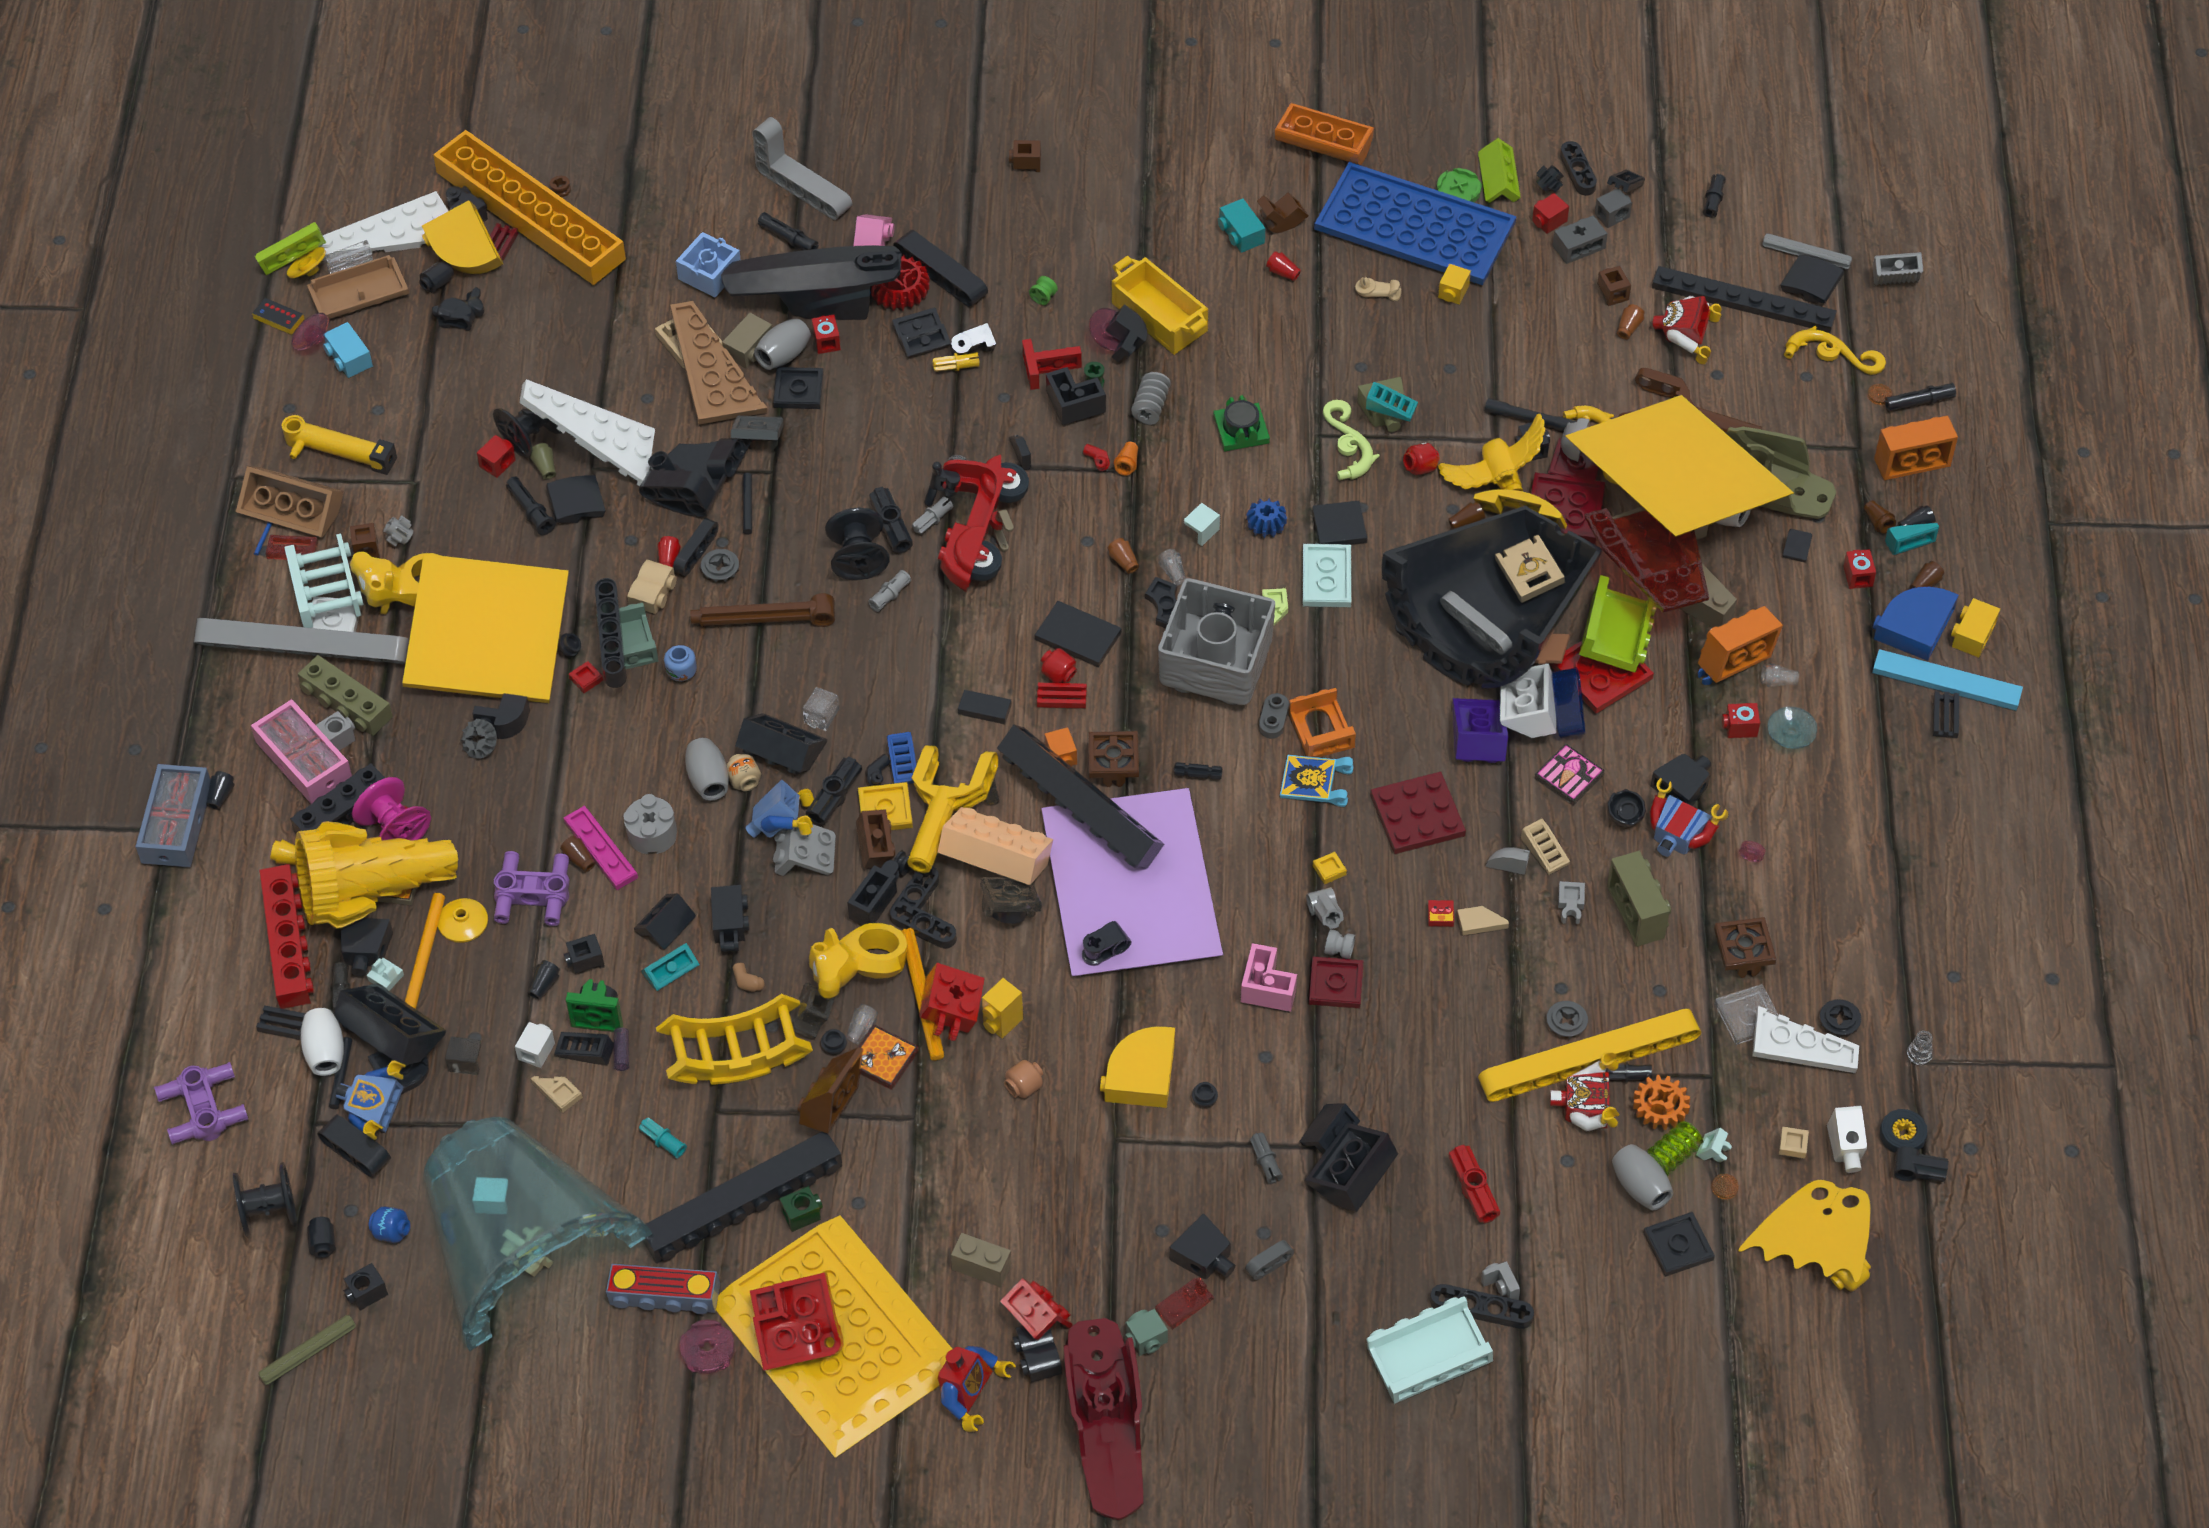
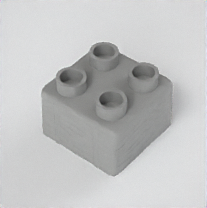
(1211, 650)

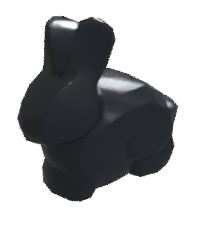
(459, 312)

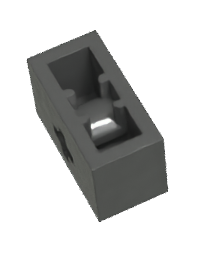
(1579, 239)

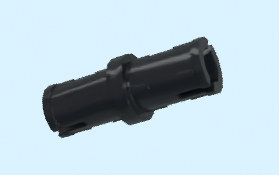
(1714, 195)

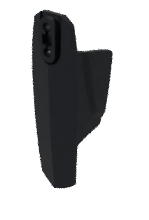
(817, 280)

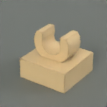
(1793, 1142)

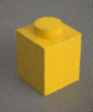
(1454, 284)

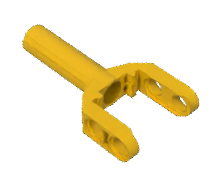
(943, 801)

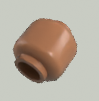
(1023, 1079)

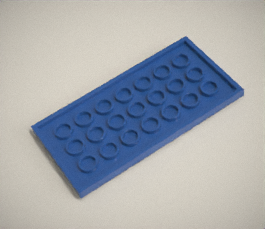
(1414, 222)

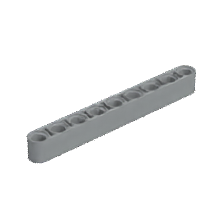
(301, 640)

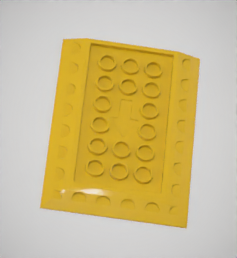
(1679, 465)
(888, 1346)

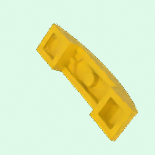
(1496, 499)

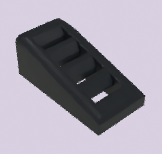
(600, 1052)

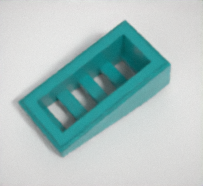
(1386, 393)
(1910, 536)

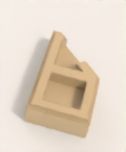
(1480, 920)
(558, 1091)

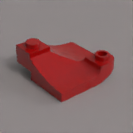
(795, 1321)

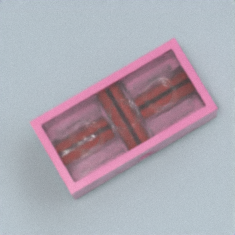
(301, 751)

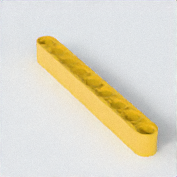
(1564, 1061)

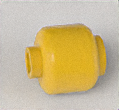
(1844, 1278)

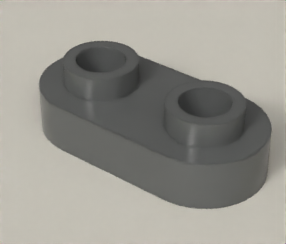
(1275, 714)

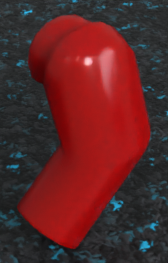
(1099, 455)

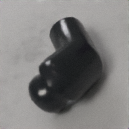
(874, 770)

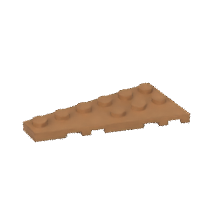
(712, 374)

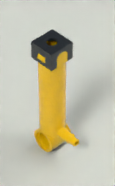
(300, 434)

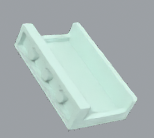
(1428, 1349)

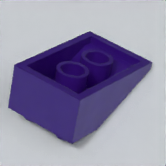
(1478, 730)

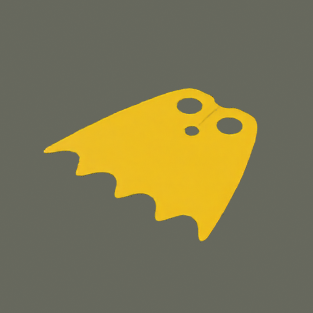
(1809, 1236)

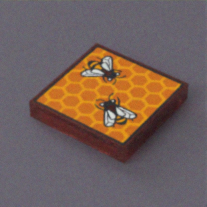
(886, 1056)

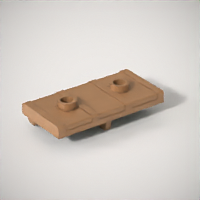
(357, 287)

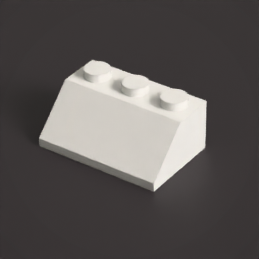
(1530, 703)

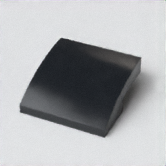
(1812, 278)
(921, 332)
(575, 498)

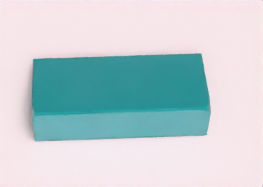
(670, 967)

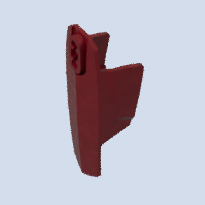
(1106, 1414)

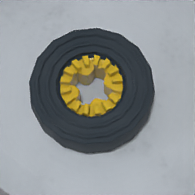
(1898, 1121)

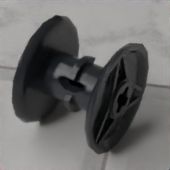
(520, 427)
(859, 555)
(264, 1199)

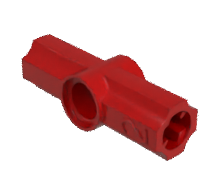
(1480, 1195)

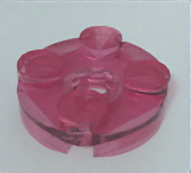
(707, 1361)

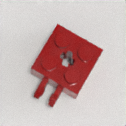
(951, 999)

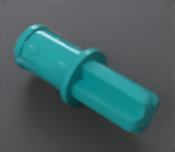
(663, 1137)

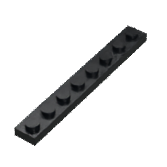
(1744, 299)

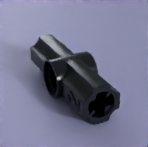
(892, 520)
(828, 801)

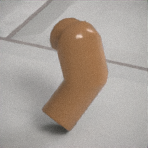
(747, 981)

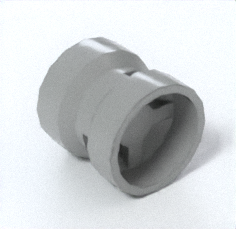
(1336, 943)

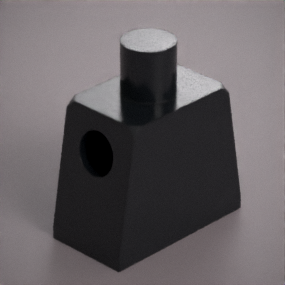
(1687, 777)
(365, 943)
(1203, 1250)

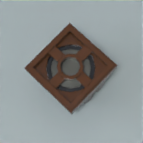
(1113, 756)
(1746, 946)

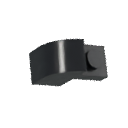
(1129, 330)
(510, 716)

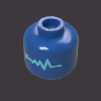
(389, 1224)

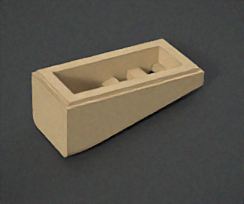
(1537, 833)

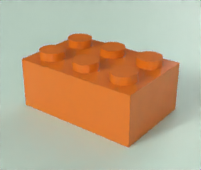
(1915, 447)
(1740, 644)

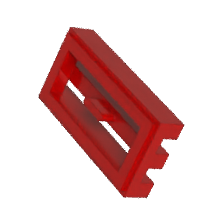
(1061, 692)

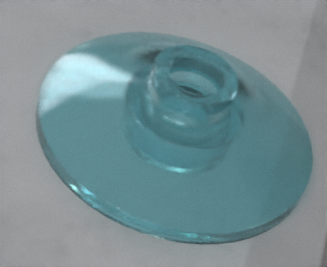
(1793, 720)

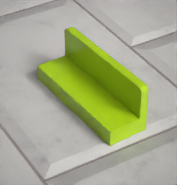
(1499, 171)
(290, 248)

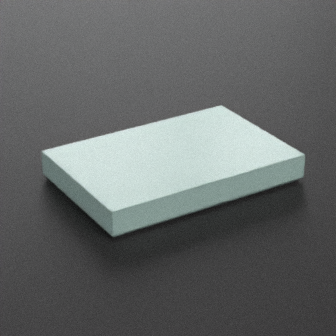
(1326, 575)

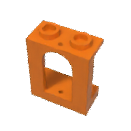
(1325, 744)

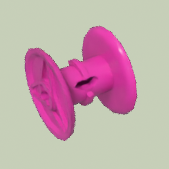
(383, 805)

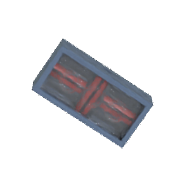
(173, 815)

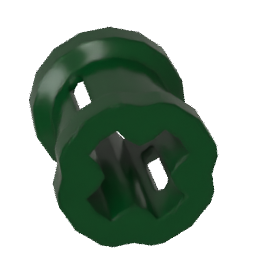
(1094, 370)

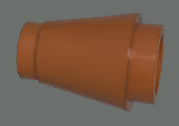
(1630, 321)
(1122, 554)

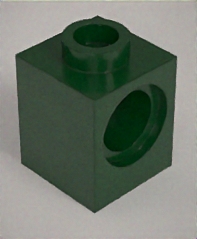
(798, 1218)

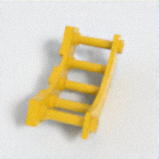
(739, 1068)

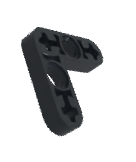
(914, 911)

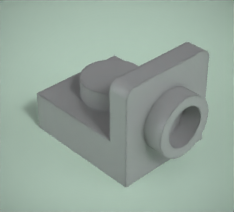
(1504, 1279)

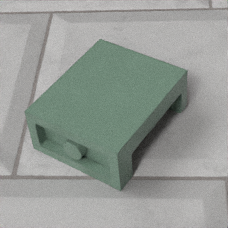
(637, 637)

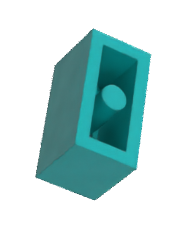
(1241, 225)

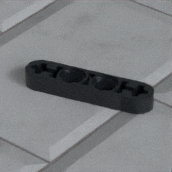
(1484, 1300)

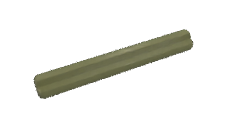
(306, 1349)

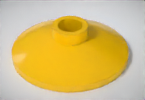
(307, 263)
(463, 928)

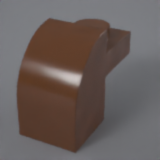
(1282, 215)

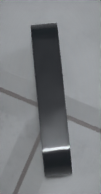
(1578, 160)
(695, 547)

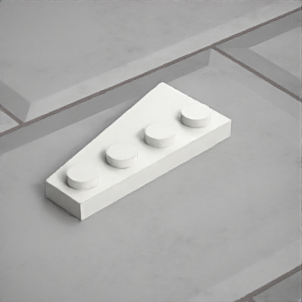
(1789, 1042)

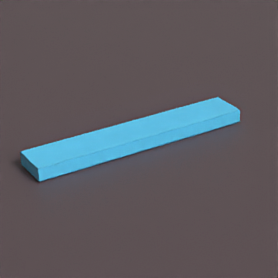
(1947, 679)

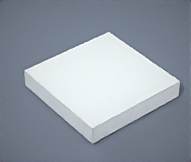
(338, 619)

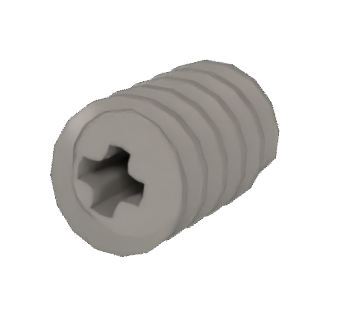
(1150, 397)

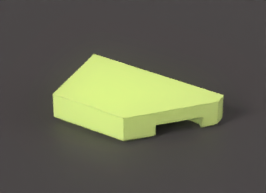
(1281, 602)

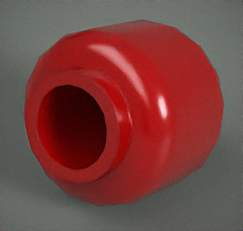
(1421, 459)
(1058, 666)

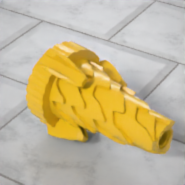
(347, 872)

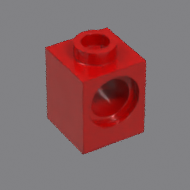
(496, 456)

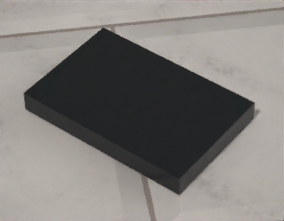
(1078, 633)

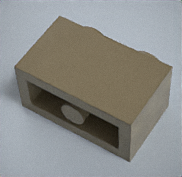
(744, 339)
(981, 1260)

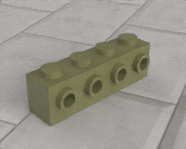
(345, 694)

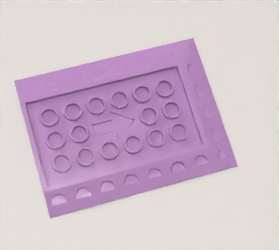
(1159, 907)

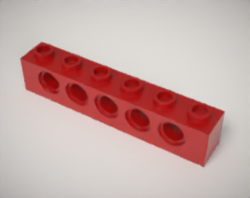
(288, 991)

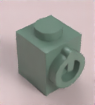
(1147, 1331)

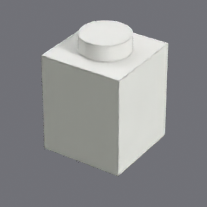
(535, 1044)

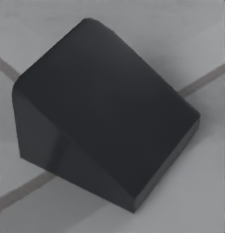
(1797, 545)

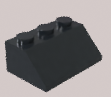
(779, 742)
(1352, 1166)

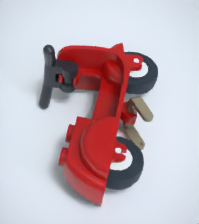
(967, 552)

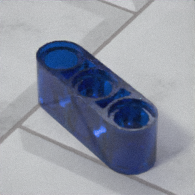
(1568, 702)

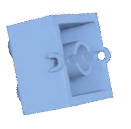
(705, 262)

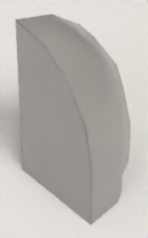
(1568, 447)
(1509, 860)

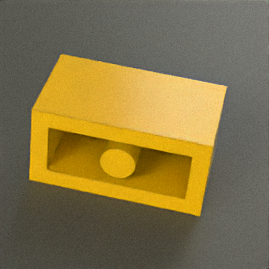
(1975, 627)
(1002, 1008)

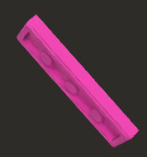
(601, 848)

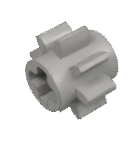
(398, 530)

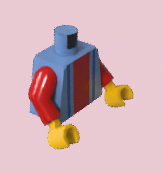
(1680, 824)

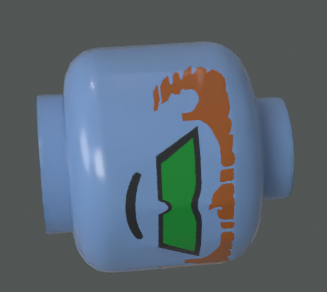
(680, 663)

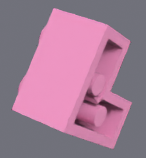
(873, 230)
(1264, 984)

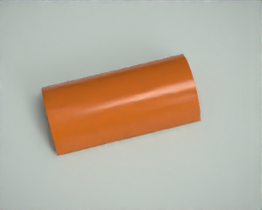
(1324, 134)

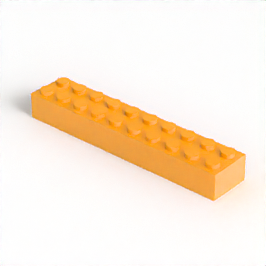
(530, 207)

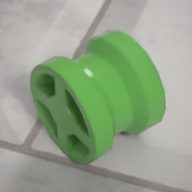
(1043, 290)

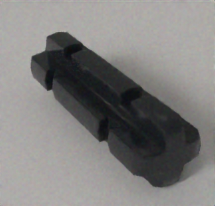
(1198, 770)

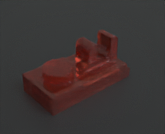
(1184, 1302)

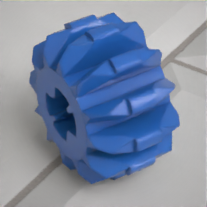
(1266, 518)

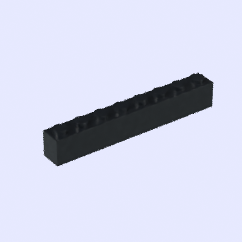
(1080, 796)
(742, 1196)

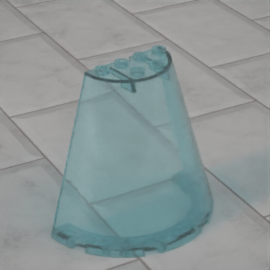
(504, 1206)

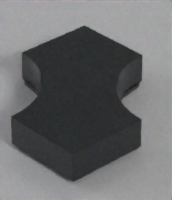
(1162, 595)

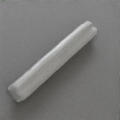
(1799, 248)

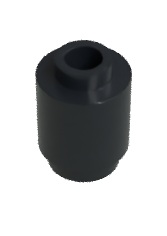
(436, 276)
(321, 1237)

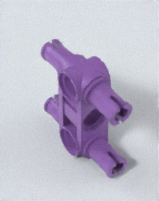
(531, 888)
(201, 1103)

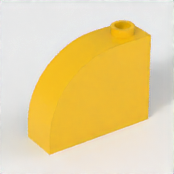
(462, 240)
(1141, 1068)

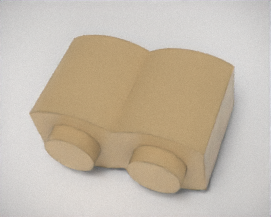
(652, 586)

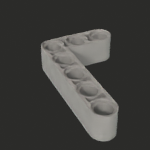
(793, 176)

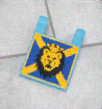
(1313, 779)

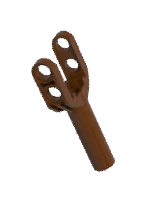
(1657, 386)

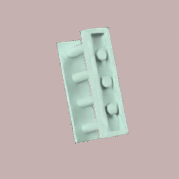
(304, 594)

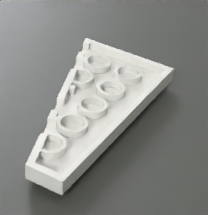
(389, 230)
(596, 429)

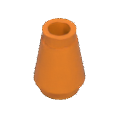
(1126, 460)

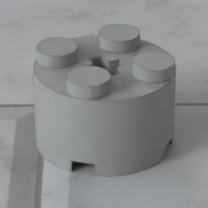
(650, 825)

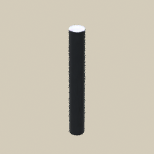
(747, 503)
(340, 1075)

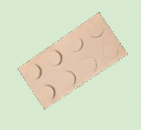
(995, 845)

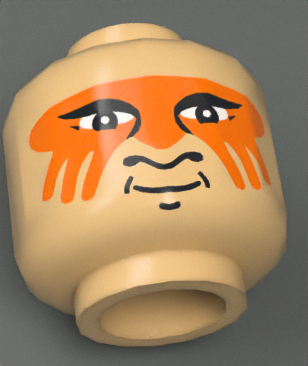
(743, 772)

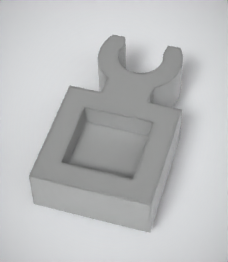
(1571, 899)

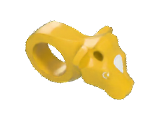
(384, 581)
(838, 961)

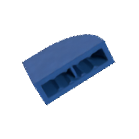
(1916, 620)

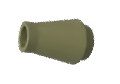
(543, 459)

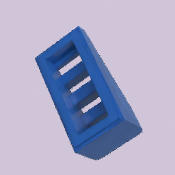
(898, 744)

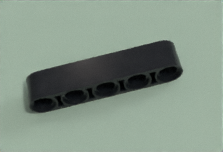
(942, 268)
(610, 633)

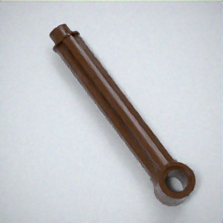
(818, 610)

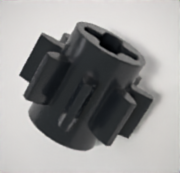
(1549, 178)

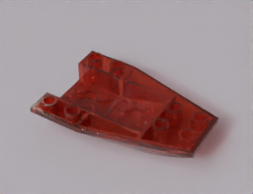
(1654, 559)

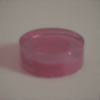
(1752, 851)

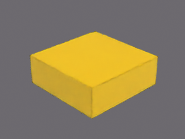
(1329, 868)

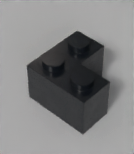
(1074, 400)

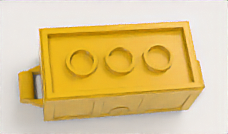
(1166, 307)

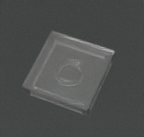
(1740, 1010)

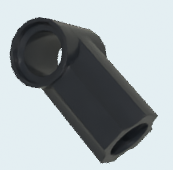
(1913, 1165)

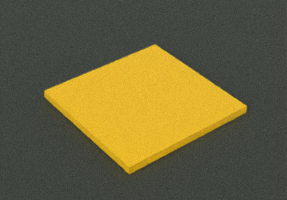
(485, 628)

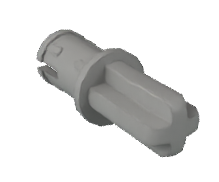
(932, 515)

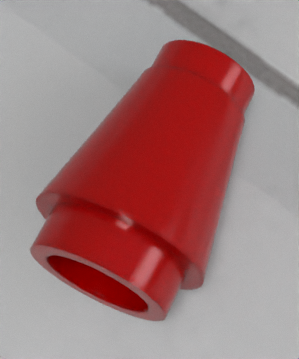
(1283, 266)
(668, 550)

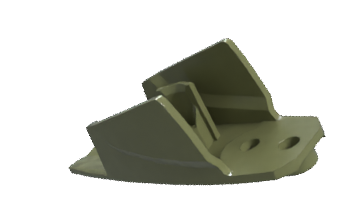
(1788, 461)

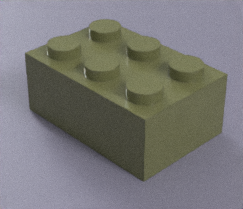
(1638, 898)

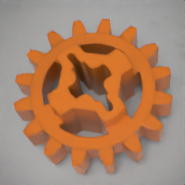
(1661, 1102)

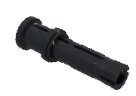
(534, 511)

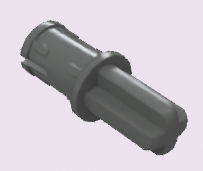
(1266, 1157)

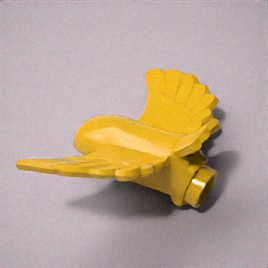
(1499, 461)

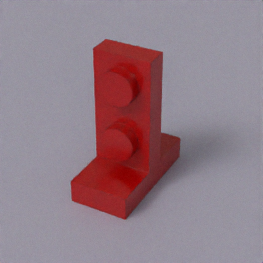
(1048, 361)

